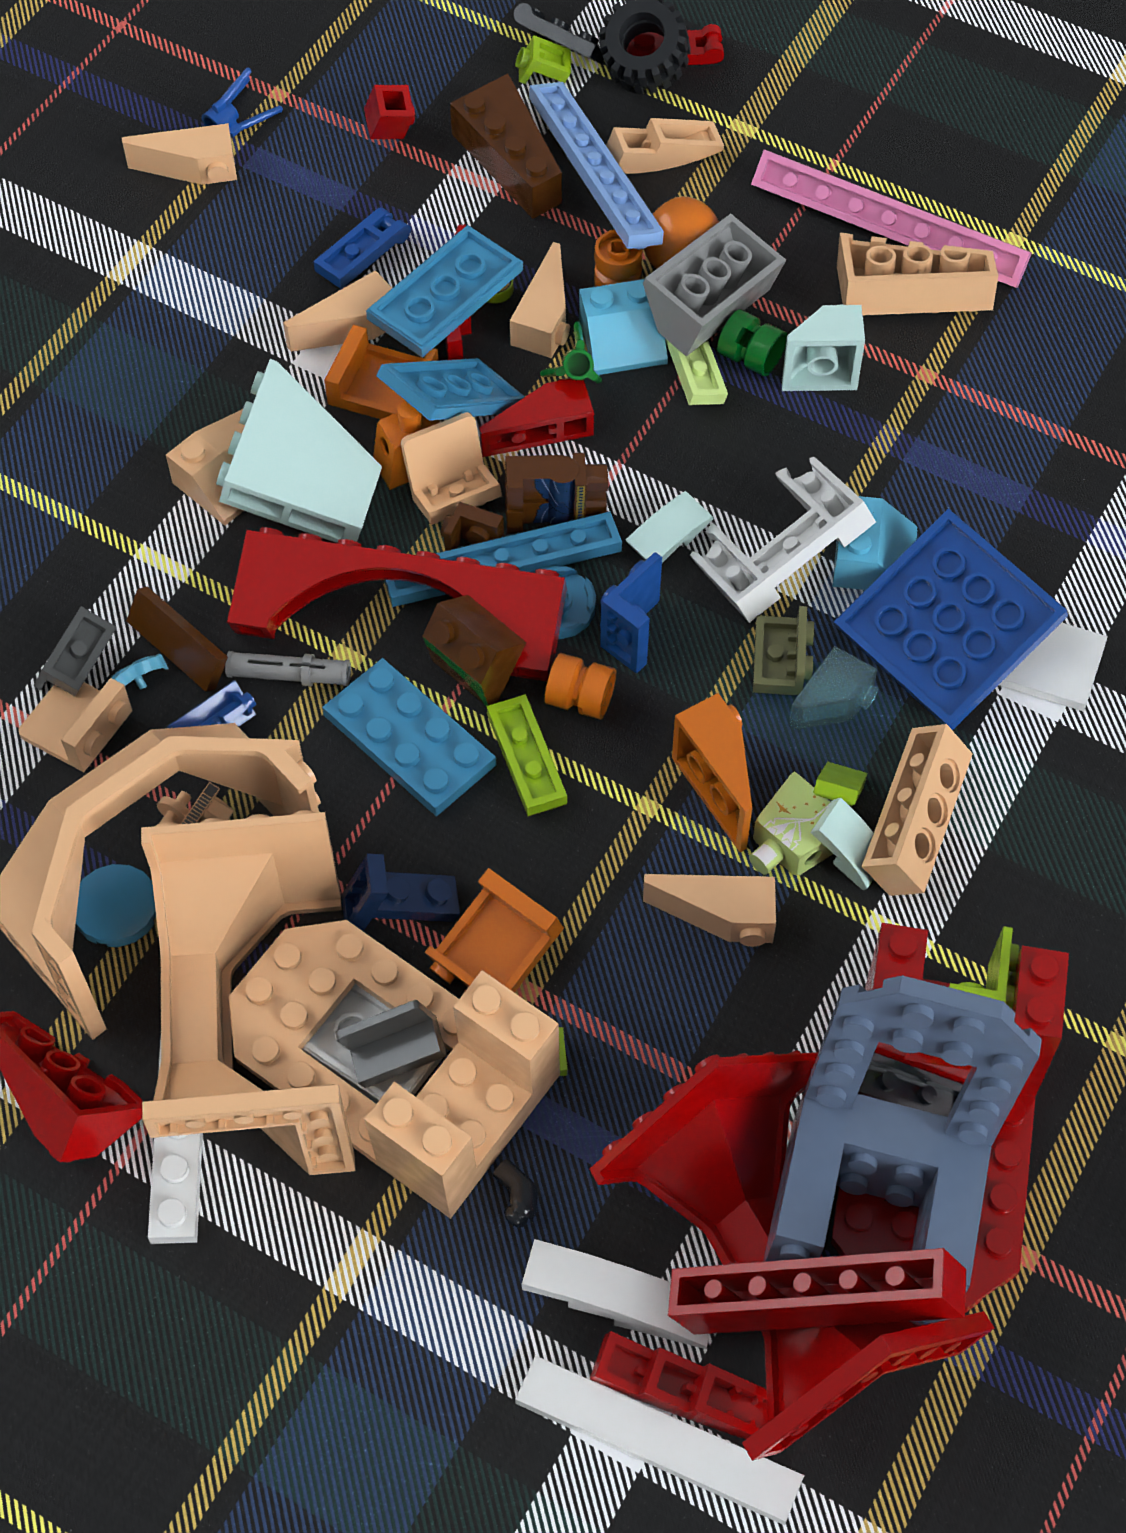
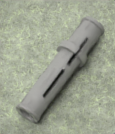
(288, 668)

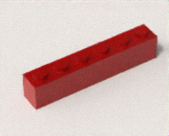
(819, 1292)

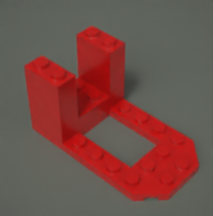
(874, 1226)

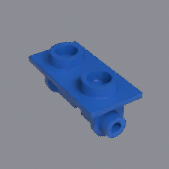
(223, 707)

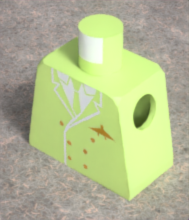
(785, 829)

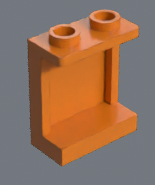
(353, 377)
(497, 934)

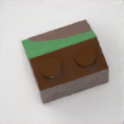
(473, 647)

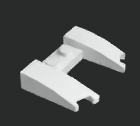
(831, 515)

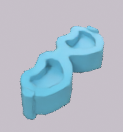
(138, 668)

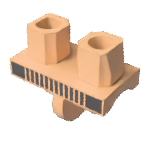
(205, 807)

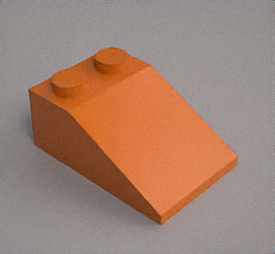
(713, 760)

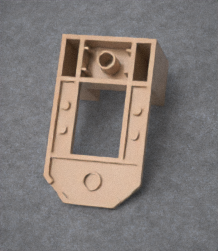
(469, 1108)

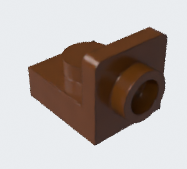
(471, 525)

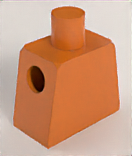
(388, 442)

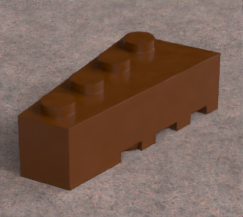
(507, 143)

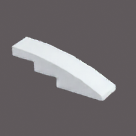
(606, 1290)

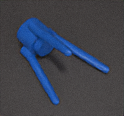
(224, 112)

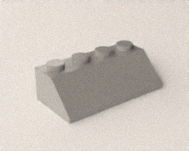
(709, 282)

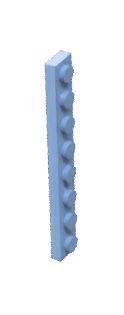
(596, 166)

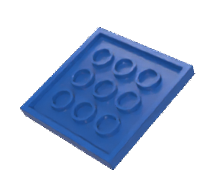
(950, 619)

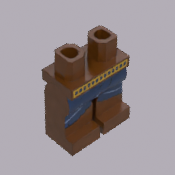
(552, 489)

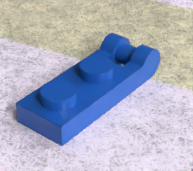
(361, 247)

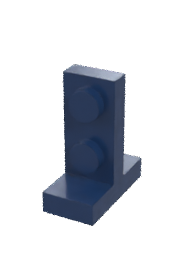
(397, 895)

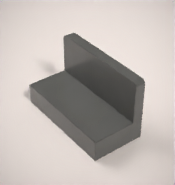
(76, 652)
(393, 1042)

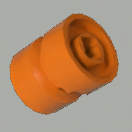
(615, 261)
(580, 686)

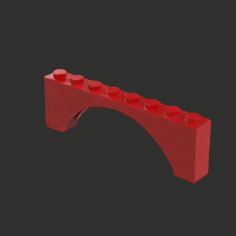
(288, 572)

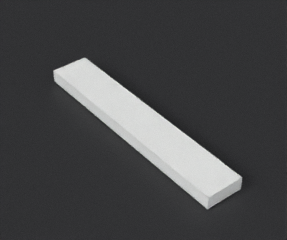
(659, 1440)

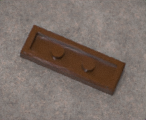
(176, 639)

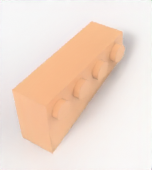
(914, 277)

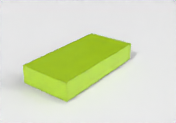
(840, 781)

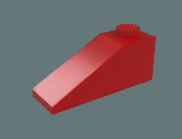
(544, 417)

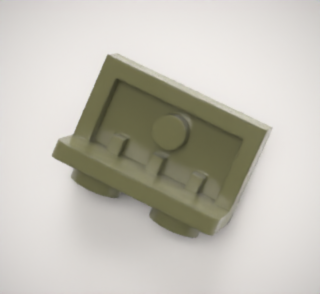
(781, 653)

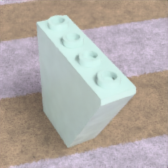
(297, 462)

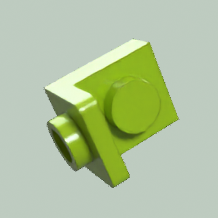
(544, 58)

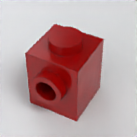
(389, 112)

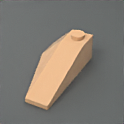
(197, 463)

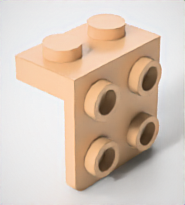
(447, 468)
(77, 725)

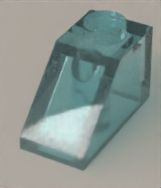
(834, 692)

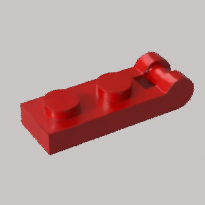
(704, 45)

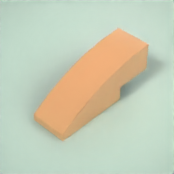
(663, 144)

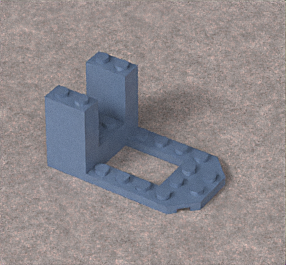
(891, 1147)

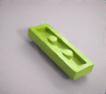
(526, 755)

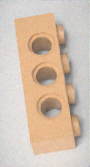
(917, 810)

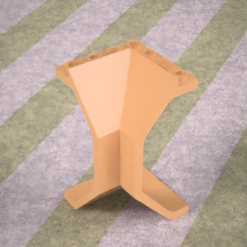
(45, 871)
(215, 901)

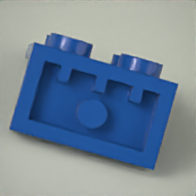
(625, 612)

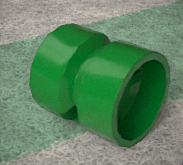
(749, 341)

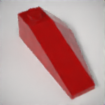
(62, 1099)

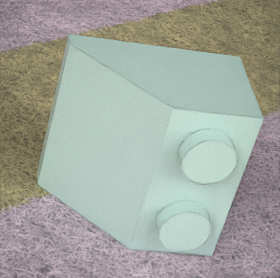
(825, 350)

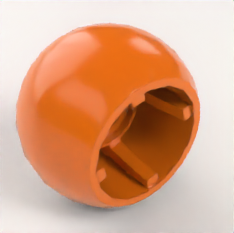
(682, 222)

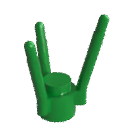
(576, 362)

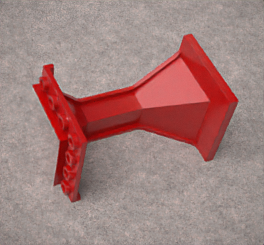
(719, 1163)

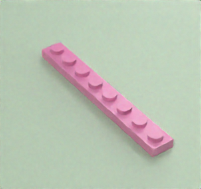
(881, 213)

